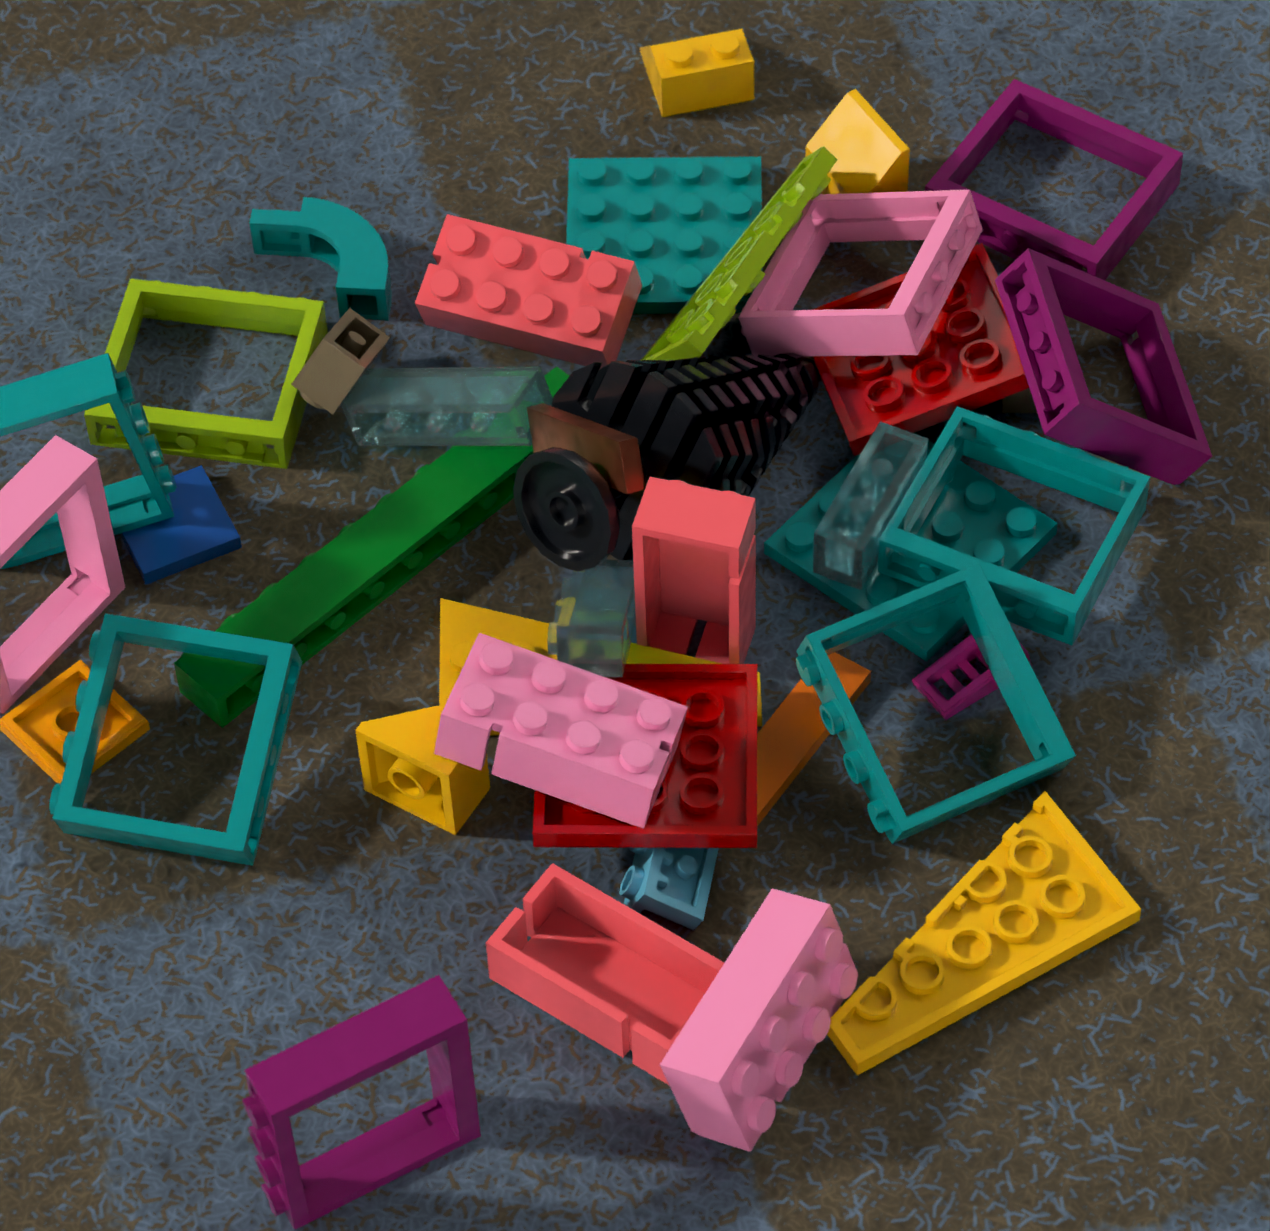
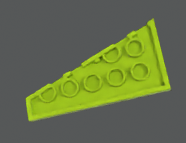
(741, 267)

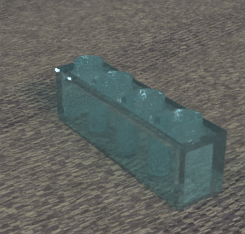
(445, 406)

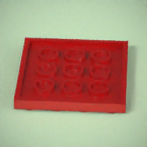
(962, 363)
(710, 781)

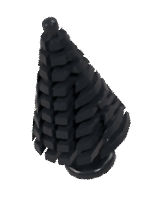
(693, 424)

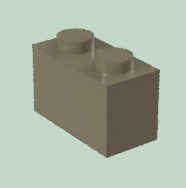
(339, 361)

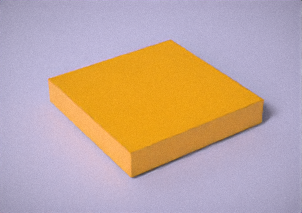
(49, 714)

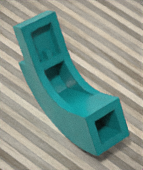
(337, 238)

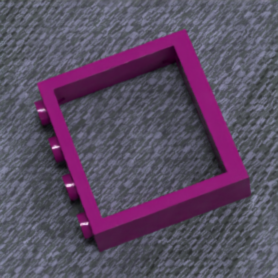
(1016, 232)
(1035, 299)
(341, 1058)

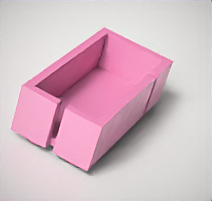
(561, 729)
(760, 1020)

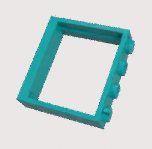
(73, 390)
(1028, 455)
(1006, 663)
(260, 759)

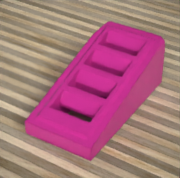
(942, 669)

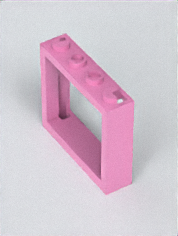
(941, 218)
(69, 483)

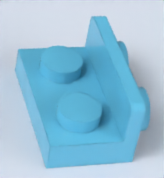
(670, 883)

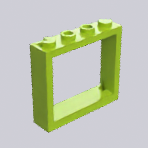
(204, 433)

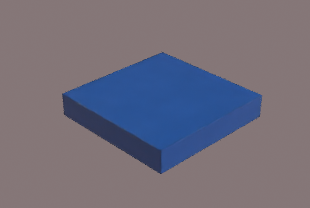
(191, 537)

